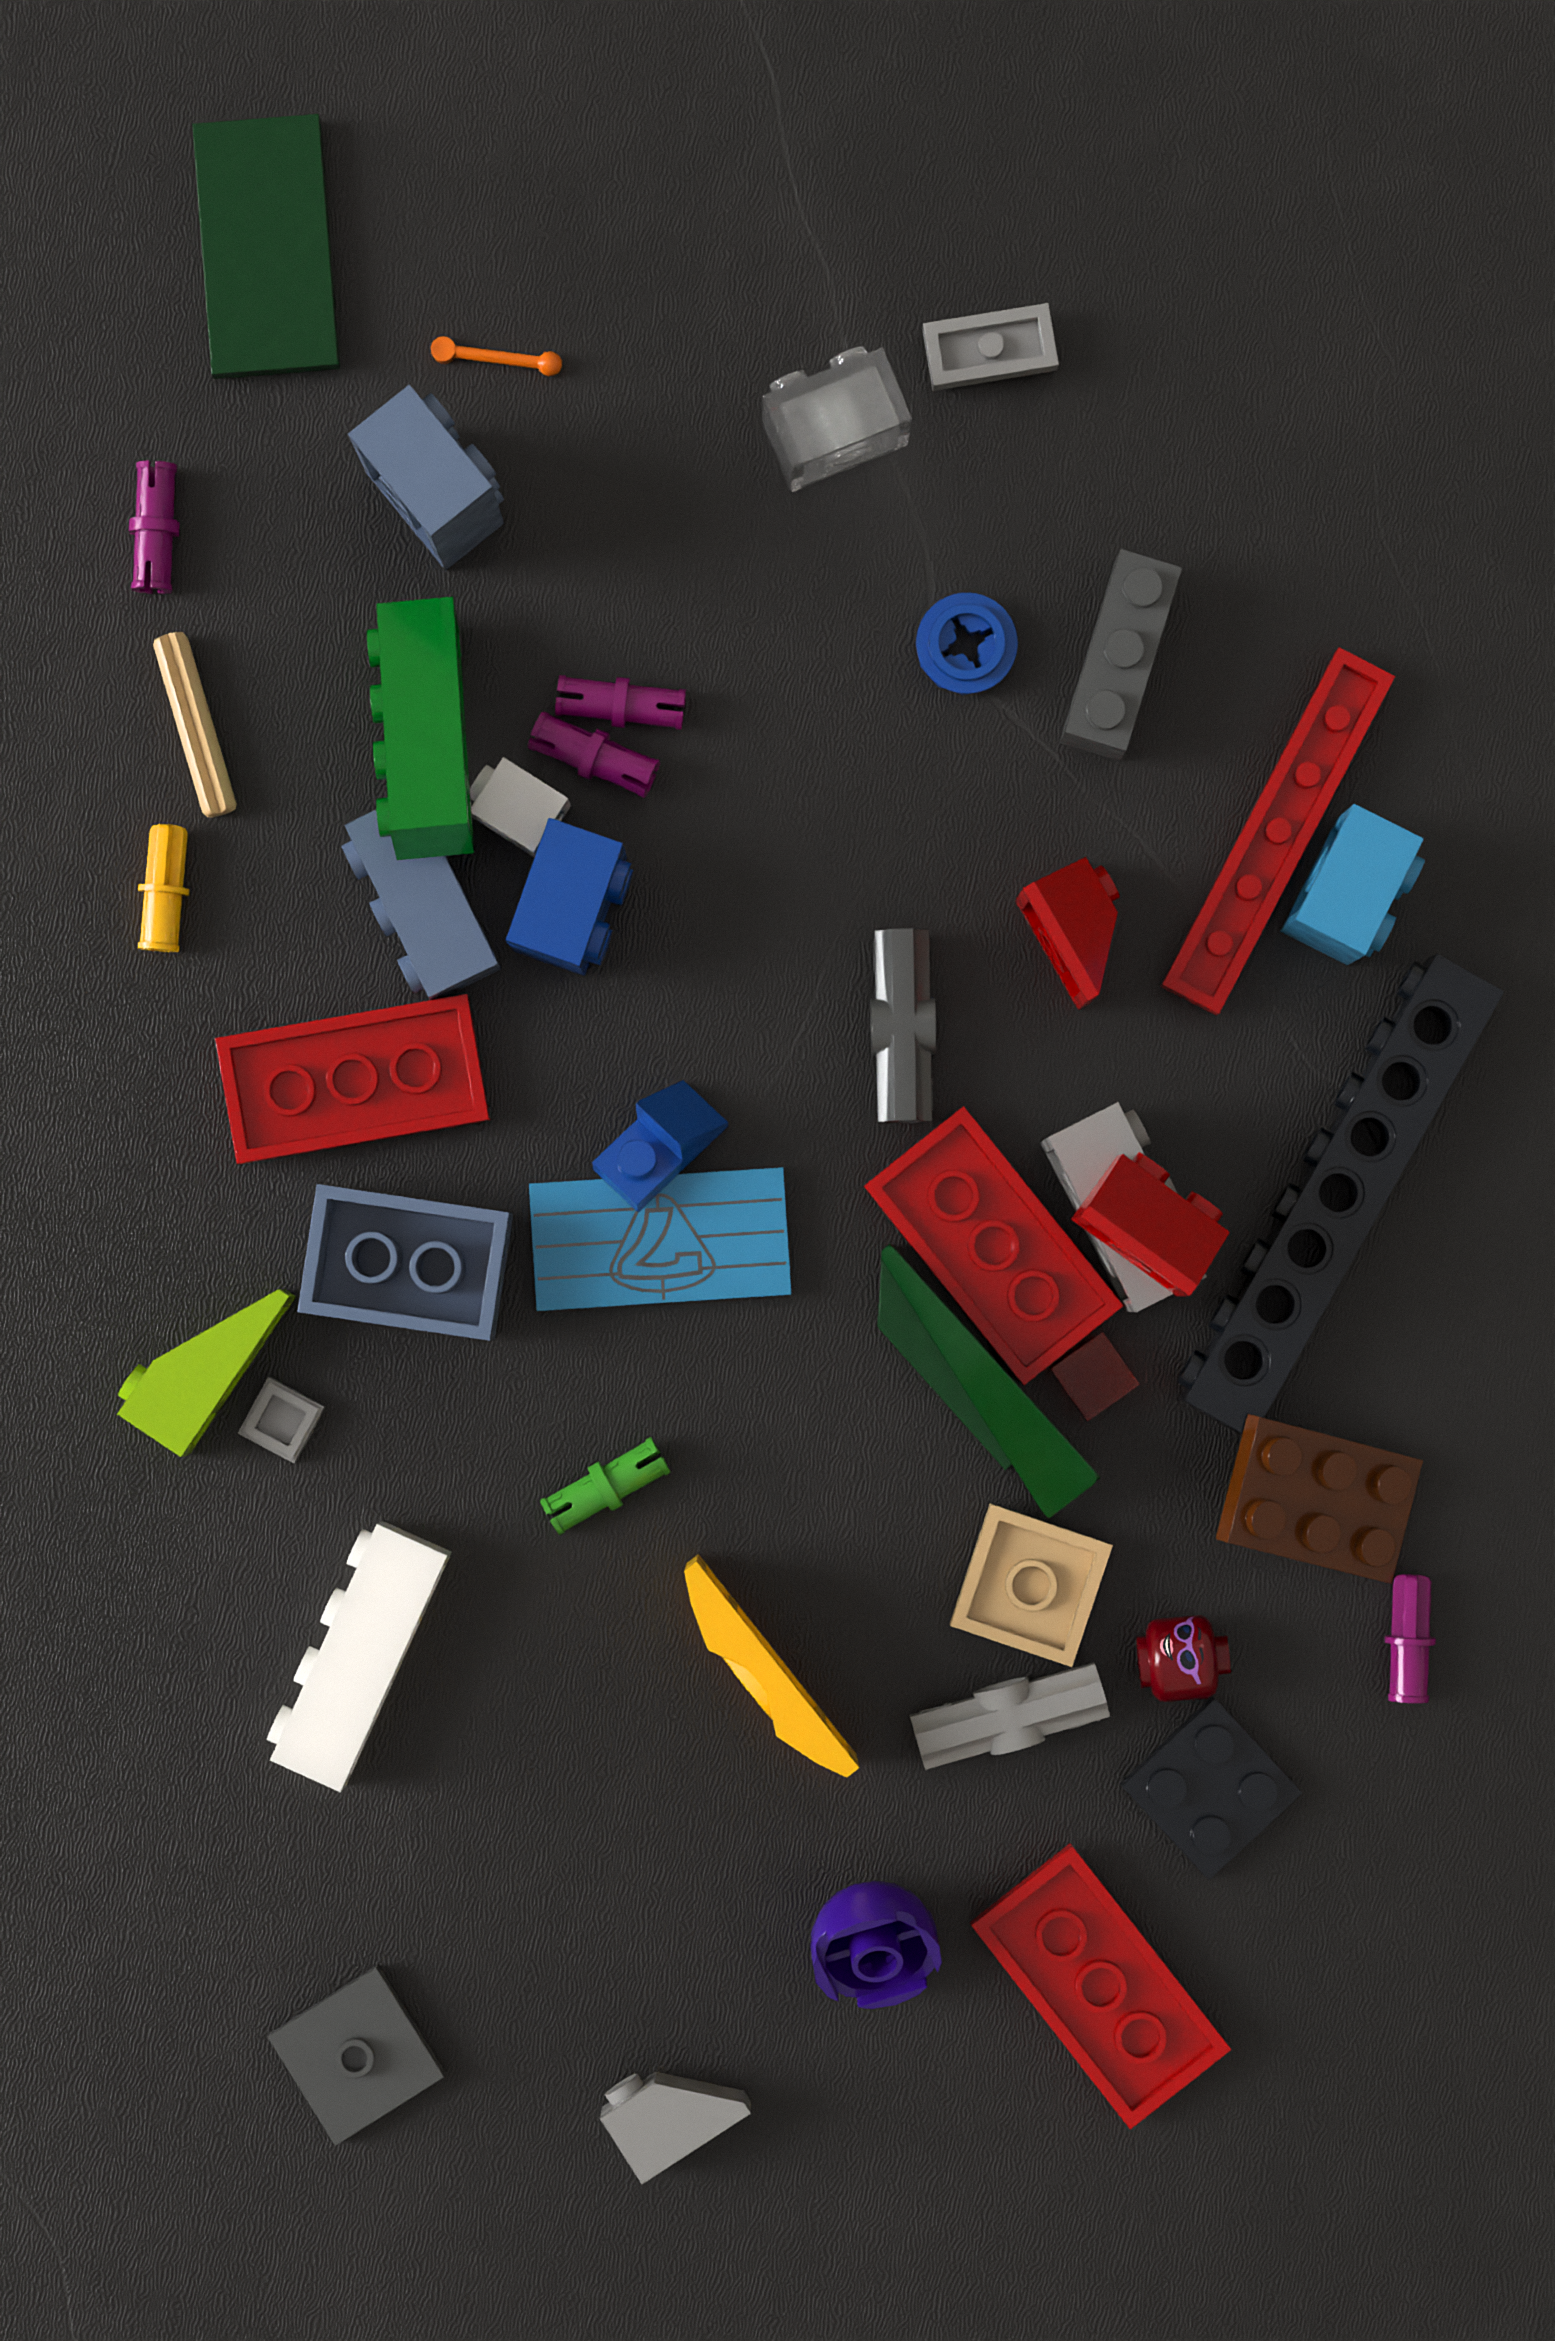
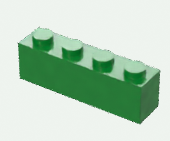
(423, 729)

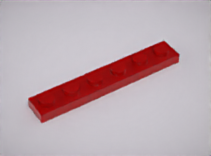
(1277, 831)

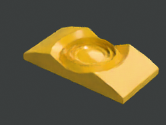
(763, 1673)

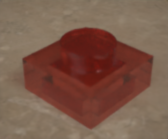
(1094, 1376)

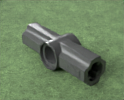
(903, 1026)

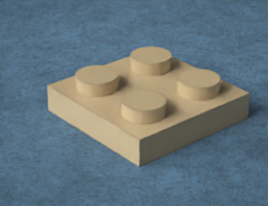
(1030, 1585)

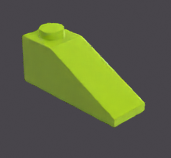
(191, 1383)

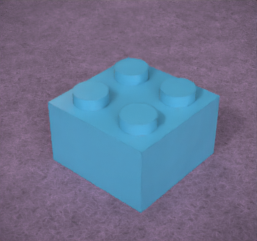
(1353, 886)

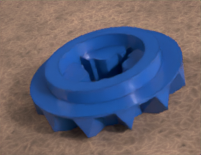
(976, 615)

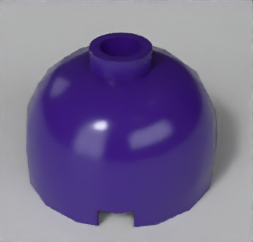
(874, 1945)

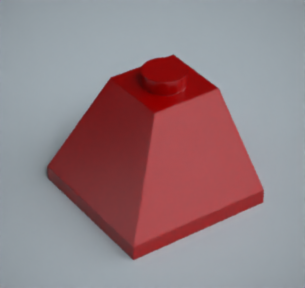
(1073, 924)

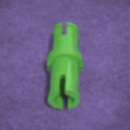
(605, 1486)

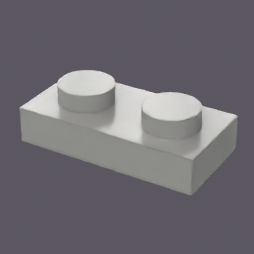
(990, 346)

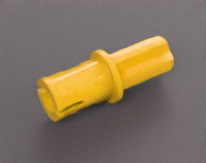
(163, 888)

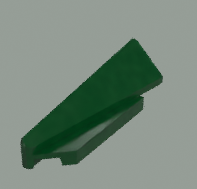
(978, 1388)

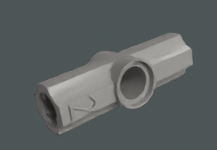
(1009, 1715)

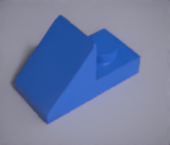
(663, 1140)

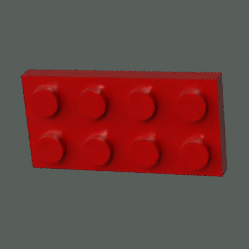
(352, 1079)
(993, 1246)
(1100, 1986)

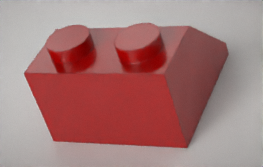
(1152, 1224)

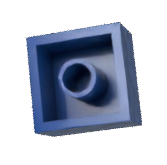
(569, 898)

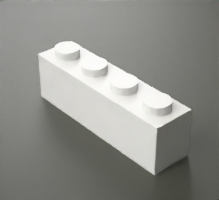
(359, 1656)

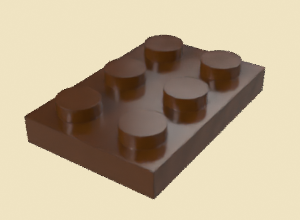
(1319, 1499)

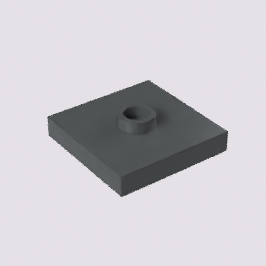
(356, 2055)

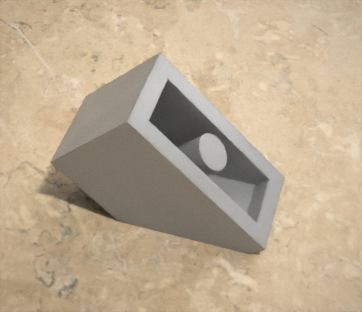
(668, 2118)

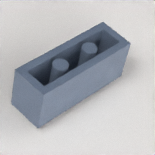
(425, 908)

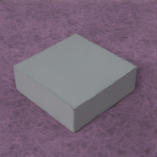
(282, 1420)

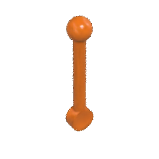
(446, 351)

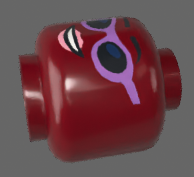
(1182, 1658)

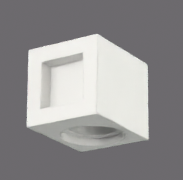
(515, 804)

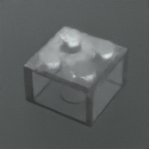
(835, 417)

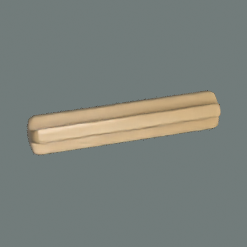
(194, 724)

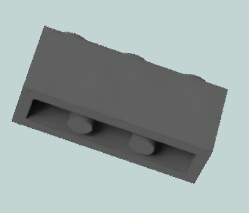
(1120, 655)

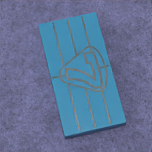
(690, 1243)

